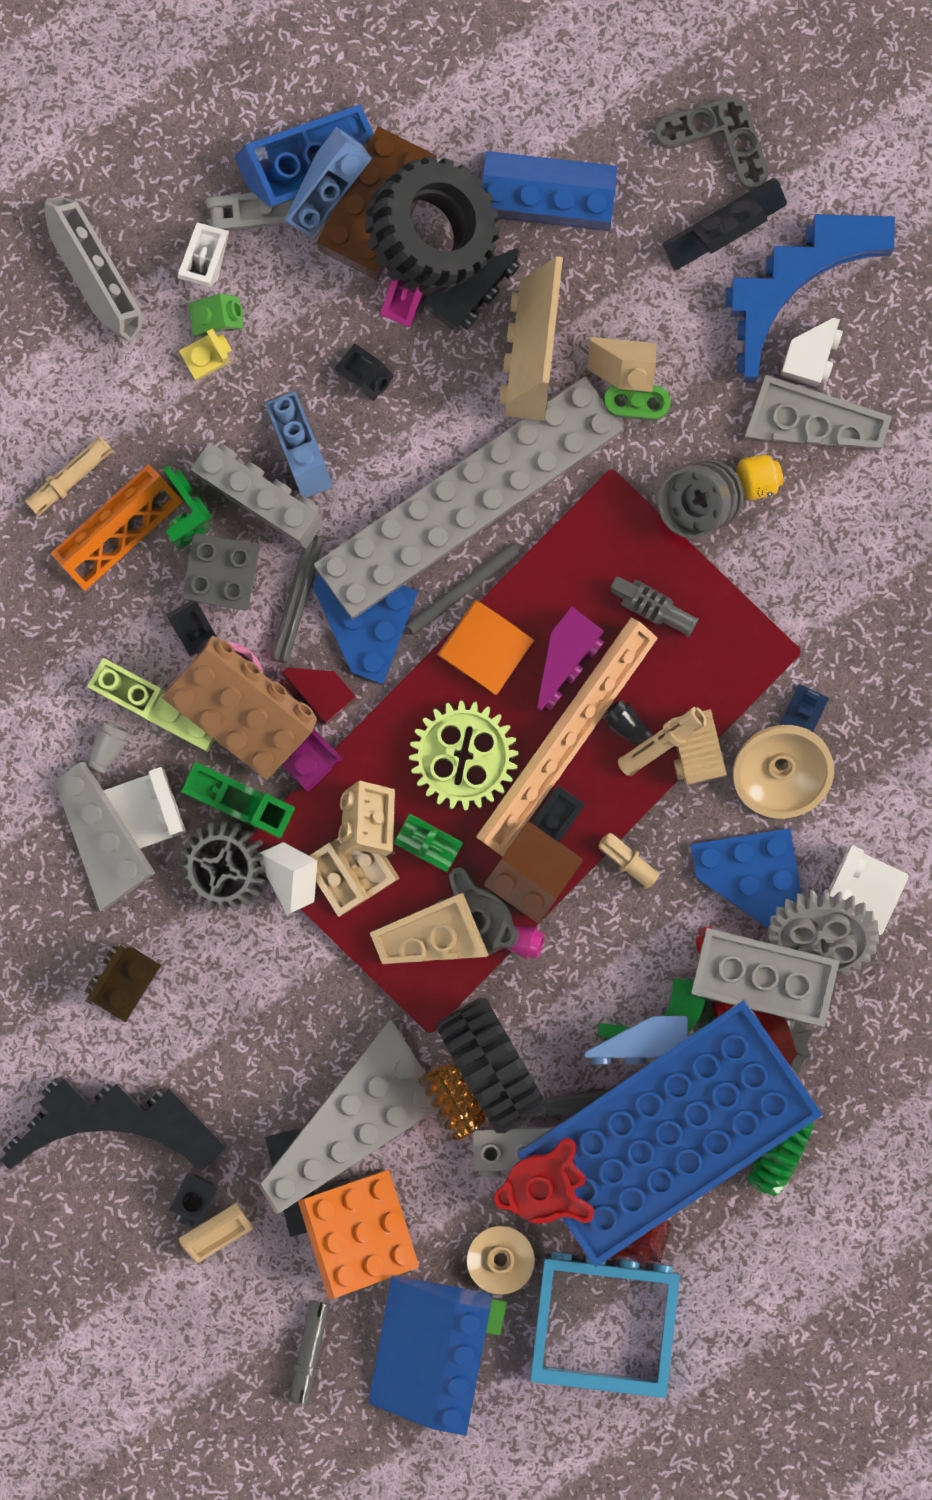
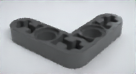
(719, 124)

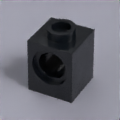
(204, 1188)

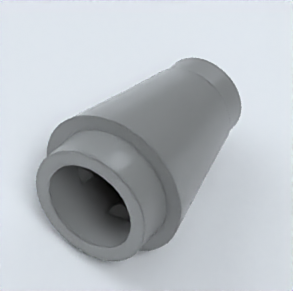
(107, 745)

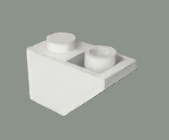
(809, 353)

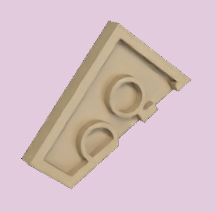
(431, 934)

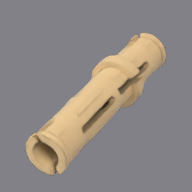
(68, 476)
(673, 734)

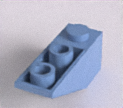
(327, 180)
(299, 444)
(641, 1041)

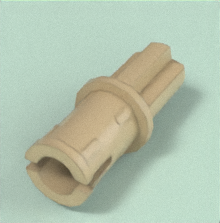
(628, 860)

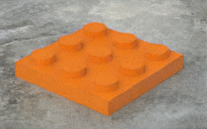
(358, 1234)

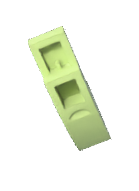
(146, 701)

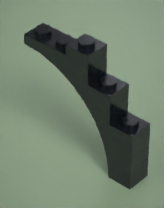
(71, 1112)

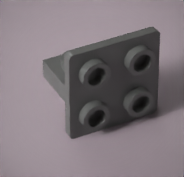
(221, 572)

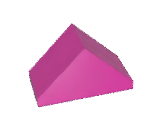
(402, 303)

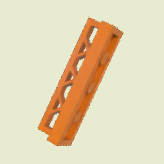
(107, 522)

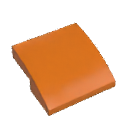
(485, 647)

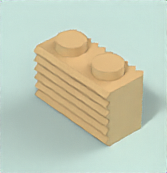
(700, 755)

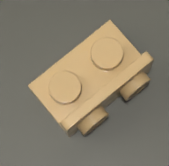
(367, 818)

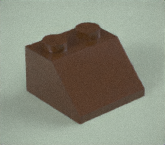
(533, 872)

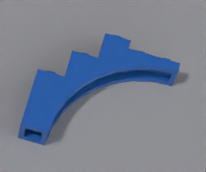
(833, 242)

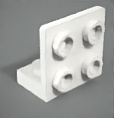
(148, 808)
(870, 883)

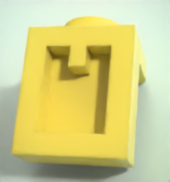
(206, 354)

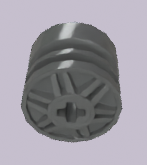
(684, 501)

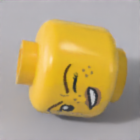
(759, 476)

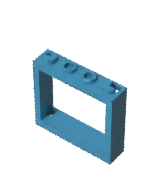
(599, 1381)

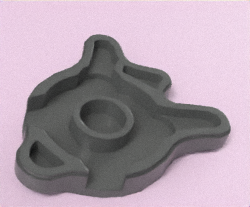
(488, 911)

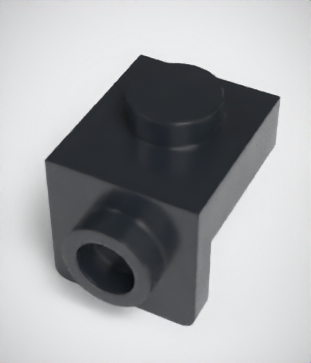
(191, 627)

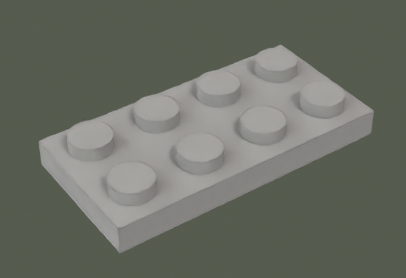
(766, 976)

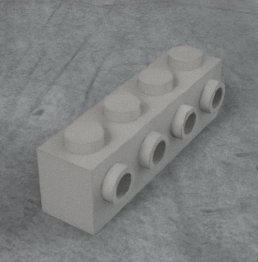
(257, 495)
(499, 1151)

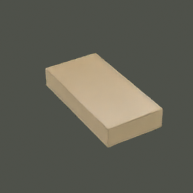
(216, 1233)

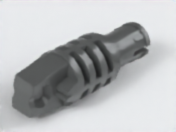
(652, 605)

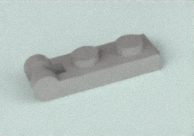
(248, 212)

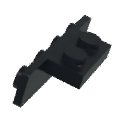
(725, 224)

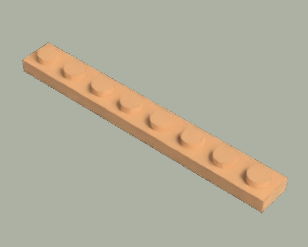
(567, 736)

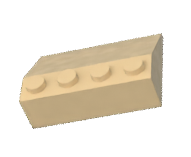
(532, 342)

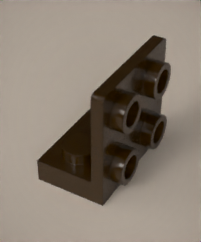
(122, 981)

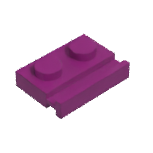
(311, 761)

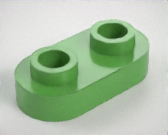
(637, 403)

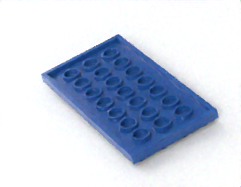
(679, 1129)

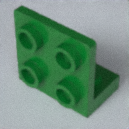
(183, 526)

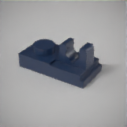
(804, 708)

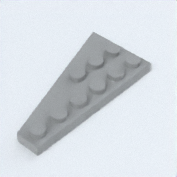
(360, 1115)

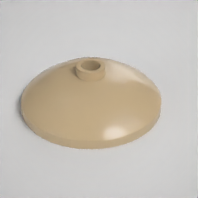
(785, 788)

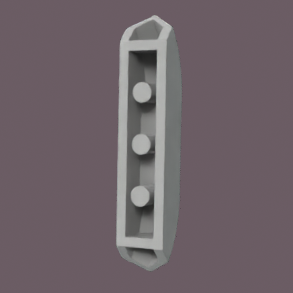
(92, 268)

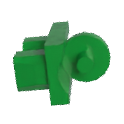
(428, 843)

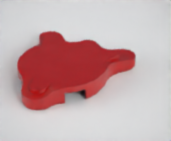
(544, 1187)

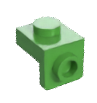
(215, 312)

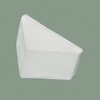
(204, 255)
(290, 875)

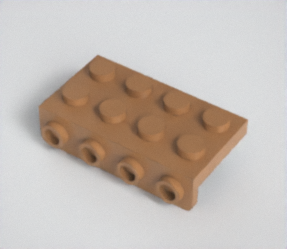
(241, 707)

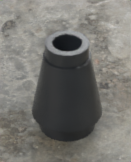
(626, 723)

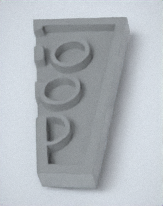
(809, 417)
(104, 843)

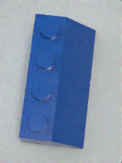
(550, 190)

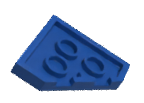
(373, 636)
(750, 871)

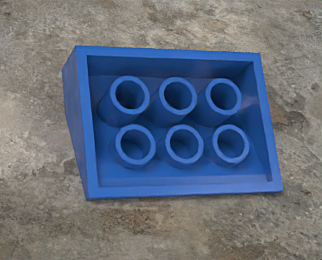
(430, 1353)

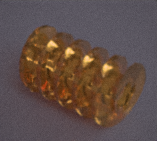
(455, 1098)

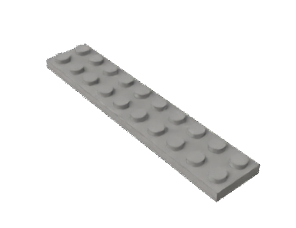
(467, 498)

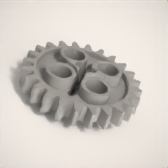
(827, 928)

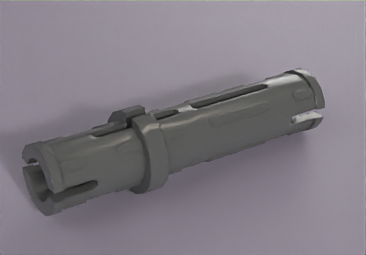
(308, 1355)

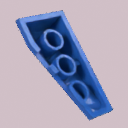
(280, 162)

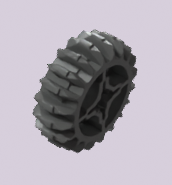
(198, 859)

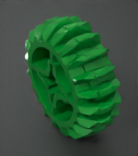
(775, 1167)

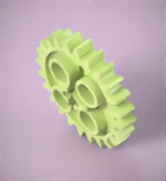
(493, 762)

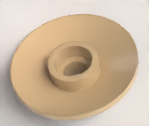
(498, 1278)

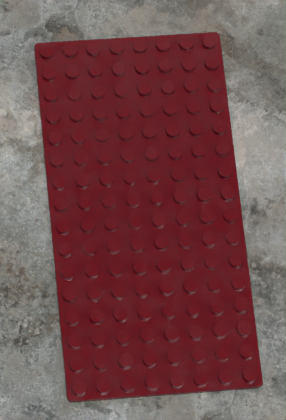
(720, 668)

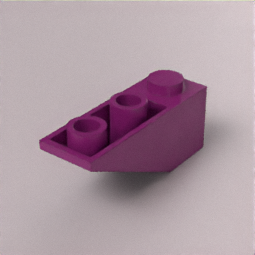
(568, 646)

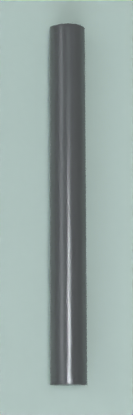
(462, 588)

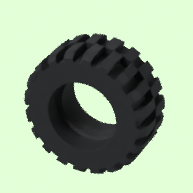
(462, 203)
(491, 1065)

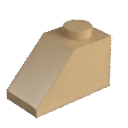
(623, 362)

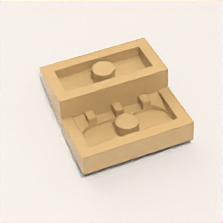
(352, 876)

